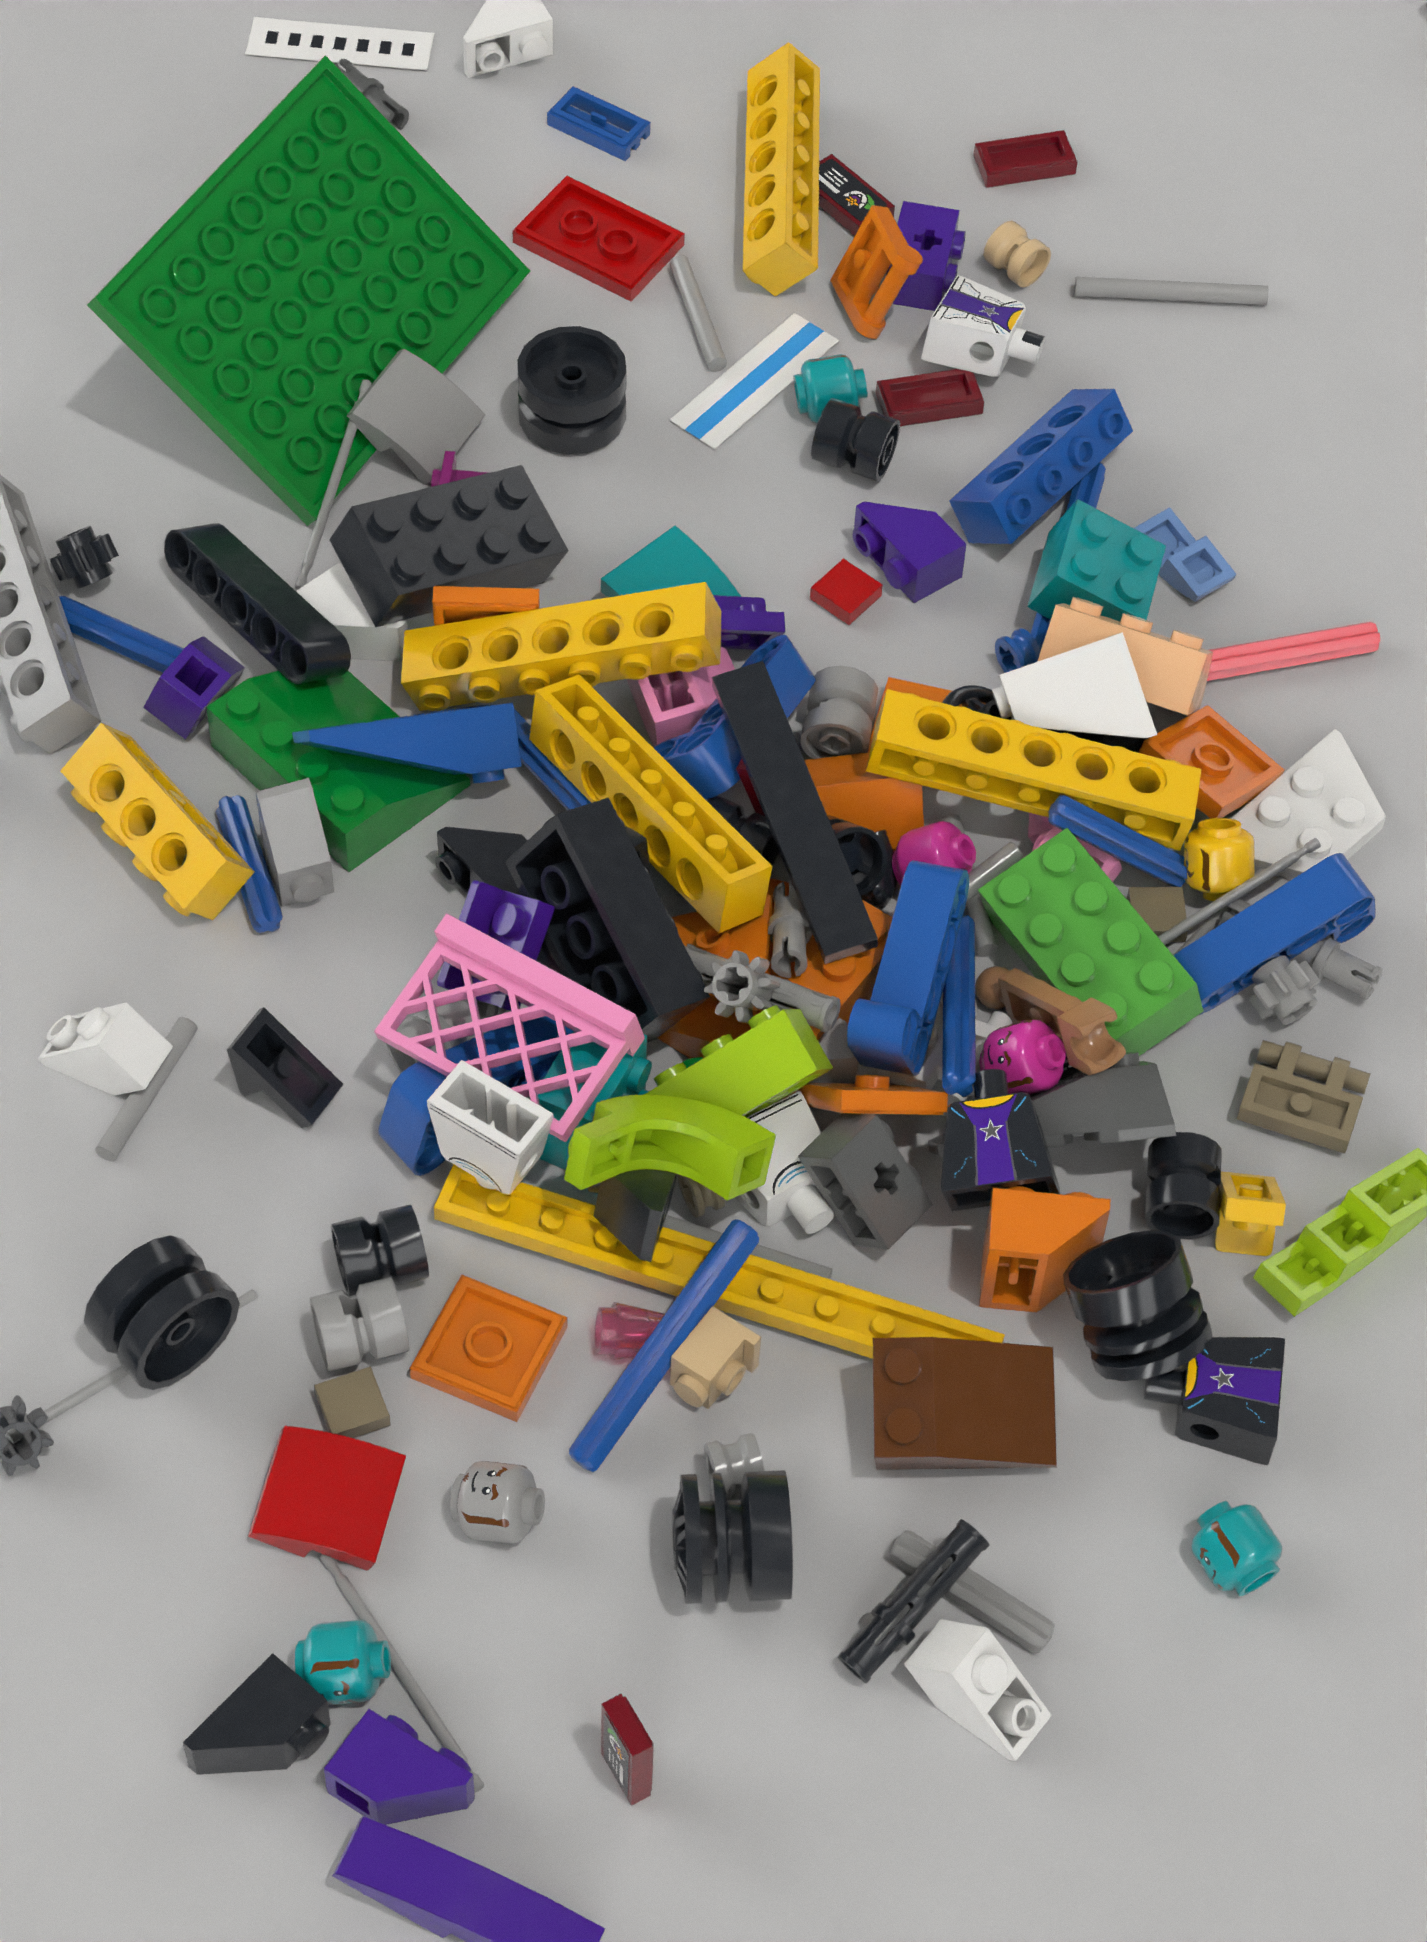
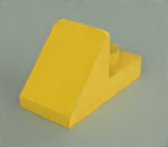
(1248, 1213)

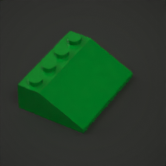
(358, 798)

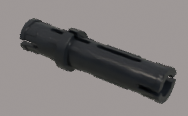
(863, 1655)

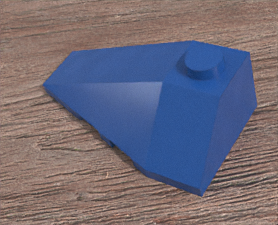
(447, 741)

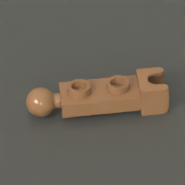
(1073, 1021)

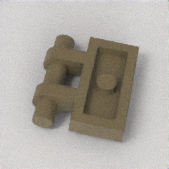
(1301, 1106)

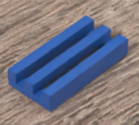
(594, 128)

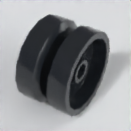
(572, 390)
(161, 1312)

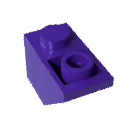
(910, 547)
(192, 683)
(394, 1775)

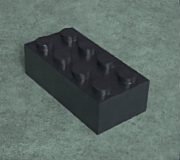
(450, 534)
(608, 916)

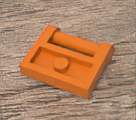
(864, 266)

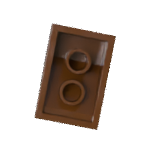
(962, 1404)

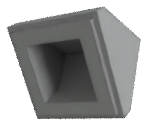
(840, 1056)

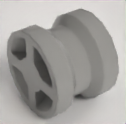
(733, 1461)

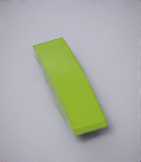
(1349, 1236)

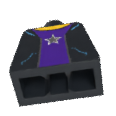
(993, 1145)
(1227, 1396)

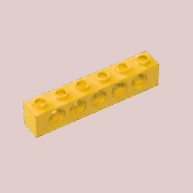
(782, 170)
(539, 647)
(1030, 766)
(683, 832)

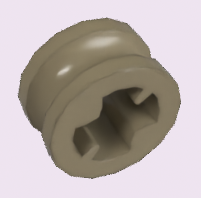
(698, 1196)

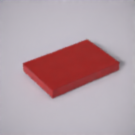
(598, 238)

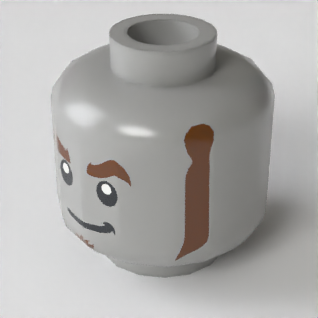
(496, 1502)

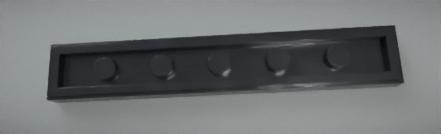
(794, 812)

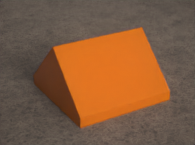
(867, 797)

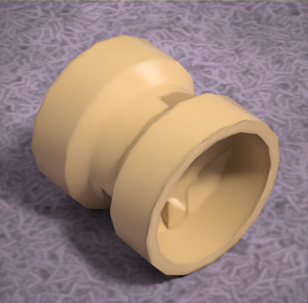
(1017, 254)

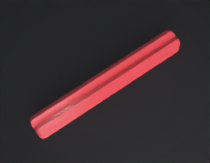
(1293, 650)

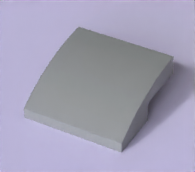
(415, 414)

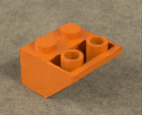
(1033, 1242)

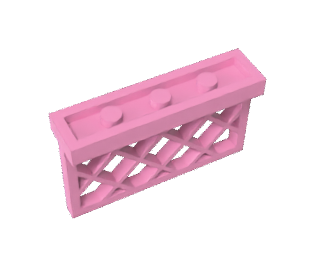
(523, 981)

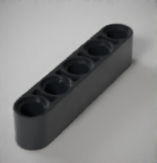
(257, 603)

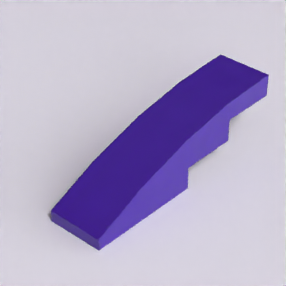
(452, 1892)

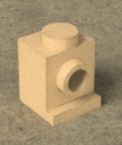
(713, 1359)

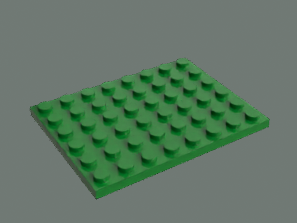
(302, 279)

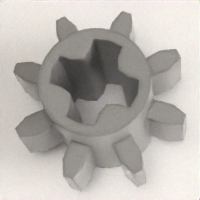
(733, 975)
(1284, 990)

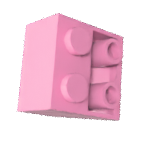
(677, 699)

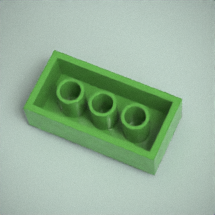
(1091, 941)

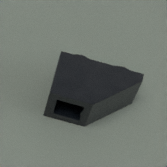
(478, 856)

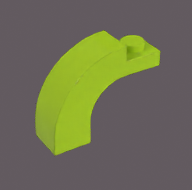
(671, 1136)

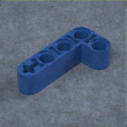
(708, 752)
(1284, 923)
(898, 1020)
(406, 1117)

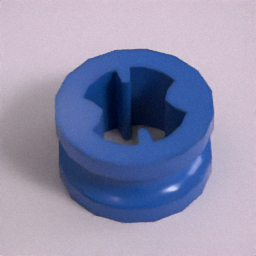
(1016, 651)

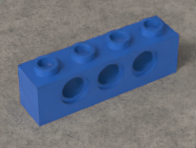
(1041, 466)

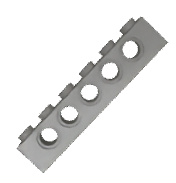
(37, 648)

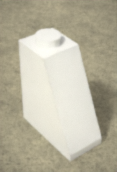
(1079, 692)

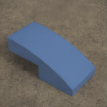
(1187, 564)

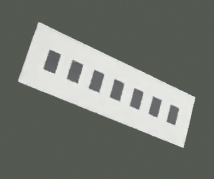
(355, 43)

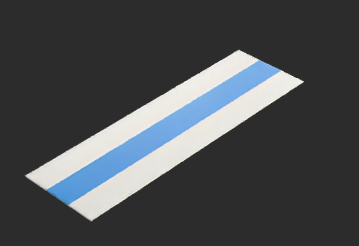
(753, 381)

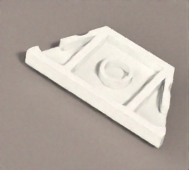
(1318, 799)

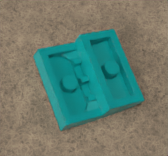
(667, 563)

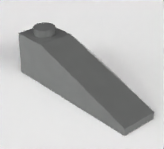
(1103, 1107)

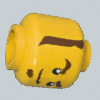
(1218, 857)

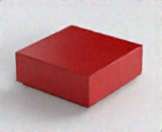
(846, 591)

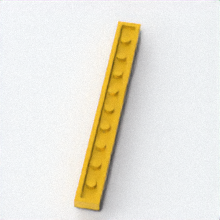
(758, 1292)

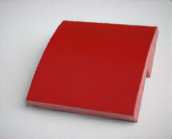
(327, 1496)

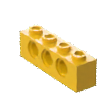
(212, 866)

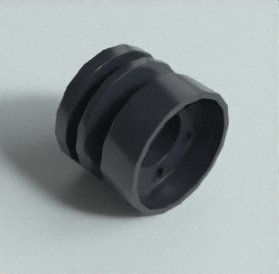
(1137, 1305)
(734, 1537)

